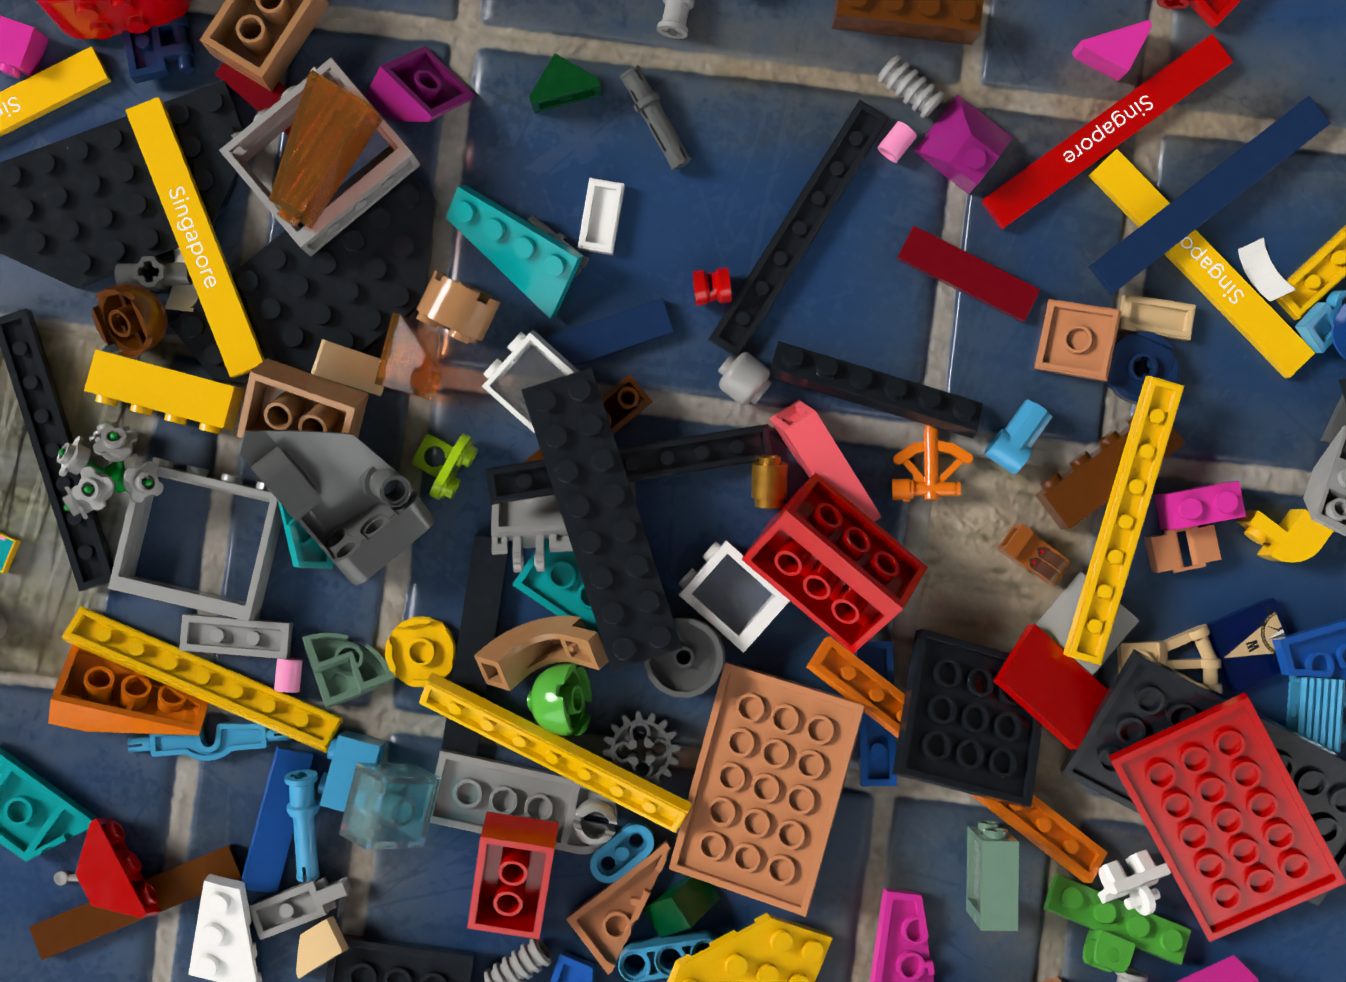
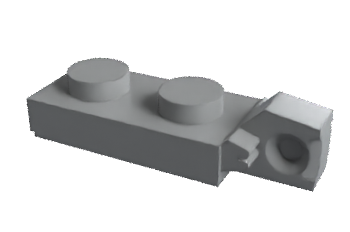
(296, 905)

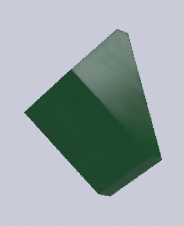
(563, 85)
(680, 905)

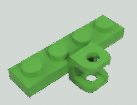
(1114, 927)

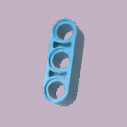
(651, 949)

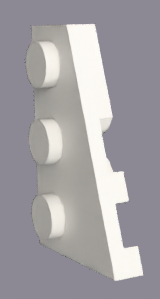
(222, 935)

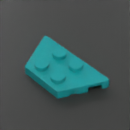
(34, 811)

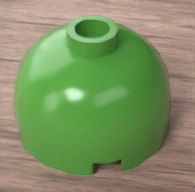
(560, 699)

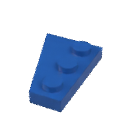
(1314, 651)

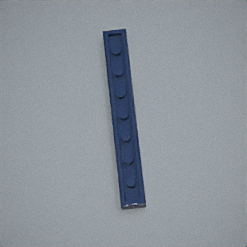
(1209, 195)

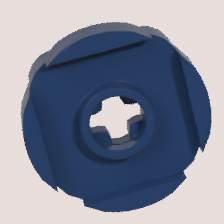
(1130, 350)

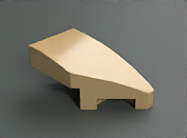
(319, 946)

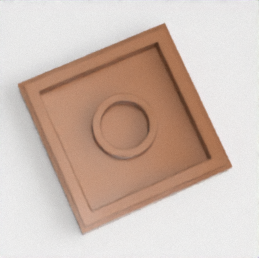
(1078, 340)

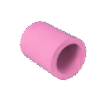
(897, 142)
(288, 675)

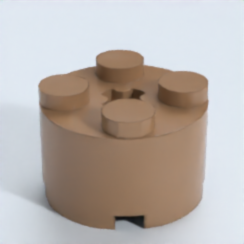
(458, 307)

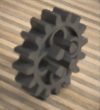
(655, 733)

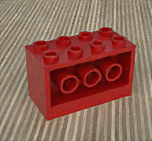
(835, 564)

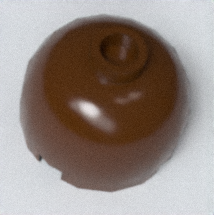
(130, 318)

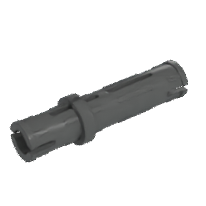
(649, 107)

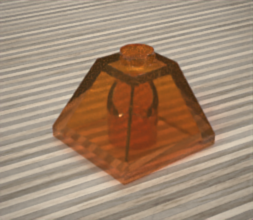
(406, 362)

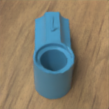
(1013, 444)

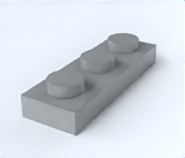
(236, 636)

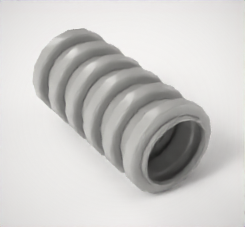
(910, 86)
(520, 964)

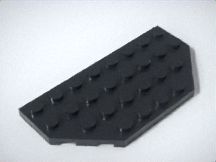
(92, 198)
(338, 292)

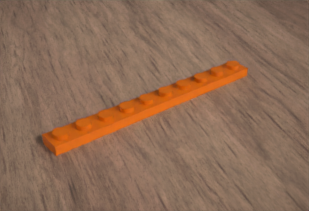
(885, 705)

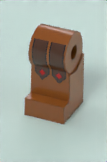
(1033, 554)

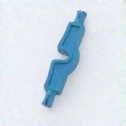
(229, 738)

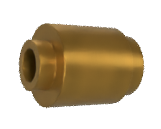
(769, 482)

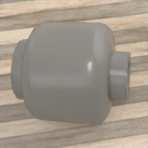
(744, 378)

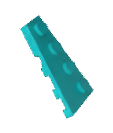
(521, 251)

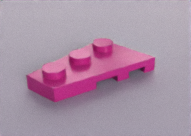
(901, 939)

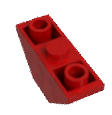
(113, 873)

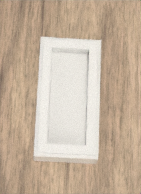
(601, 216)

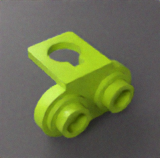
(461, 454)

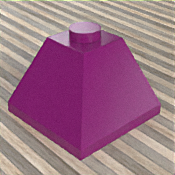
(416, 88)
(963, 144)

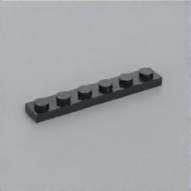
(876, 389)

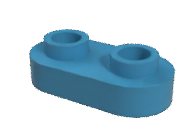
(623, 852)

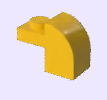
(1290, 541)

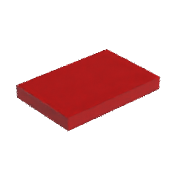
(1051, 686)

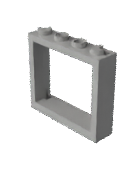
(352, 203)
(132, 537)

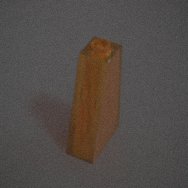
(320, 149)

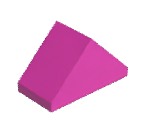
(1113, 51)

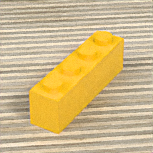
(163, 390)

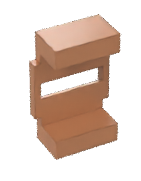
(1165, 550)

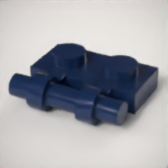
(150, 57)

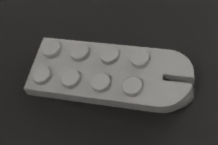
(479, 784)

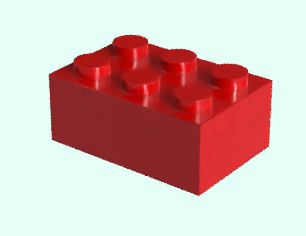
(512, 875)

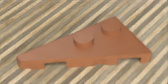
(610, 914)

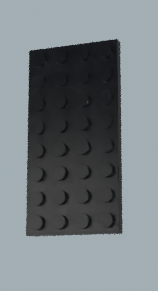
(1155, 697)

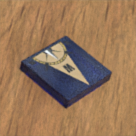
(1246, 643)

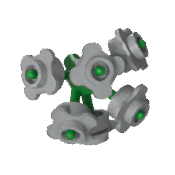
(100, 482)

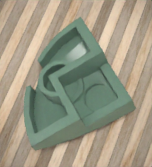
(344, 668)

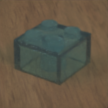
(389, 806)

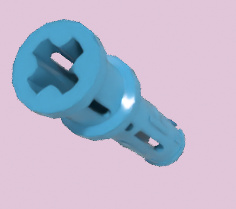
(303, 809)

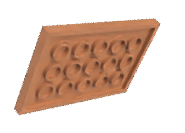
(767, 787)

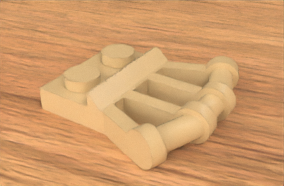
(1159, 651)

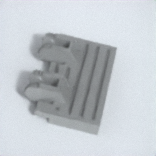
(528, 525)

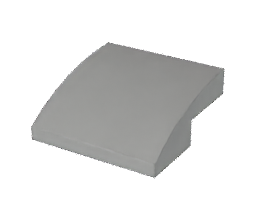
(1060, 615)

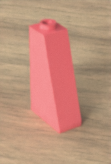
(818, 453)

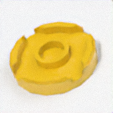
(420, 648)

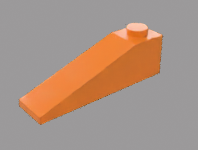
(112, 698)

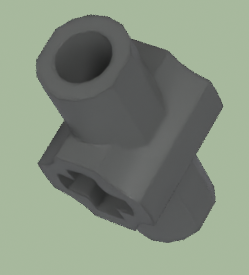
(169, 274)

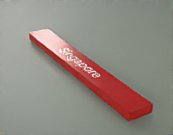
(1107, 131)

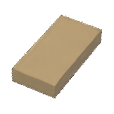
(1157, 316)
(347, 367)

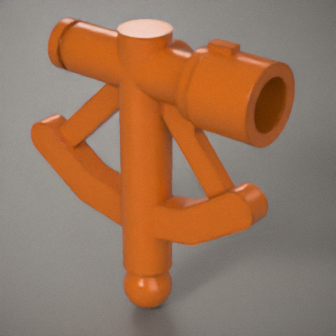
(931, 484)

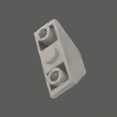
(1327, 487)

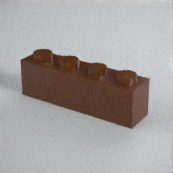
(919, 19)
(1090, 480)

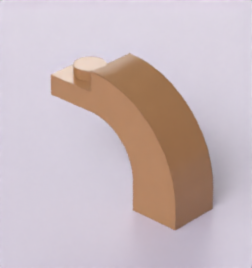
(538, 644)

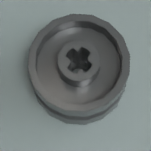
(706, 662)

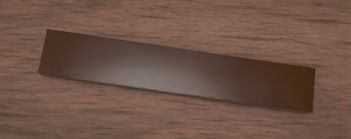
(172, 886)

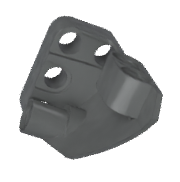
(339, 496)

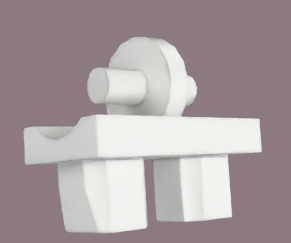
(1144, 875)

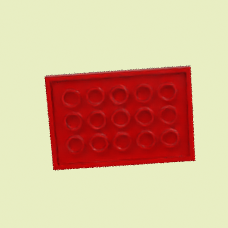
(1227, 817)

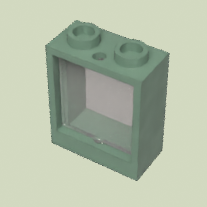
(992, 877)

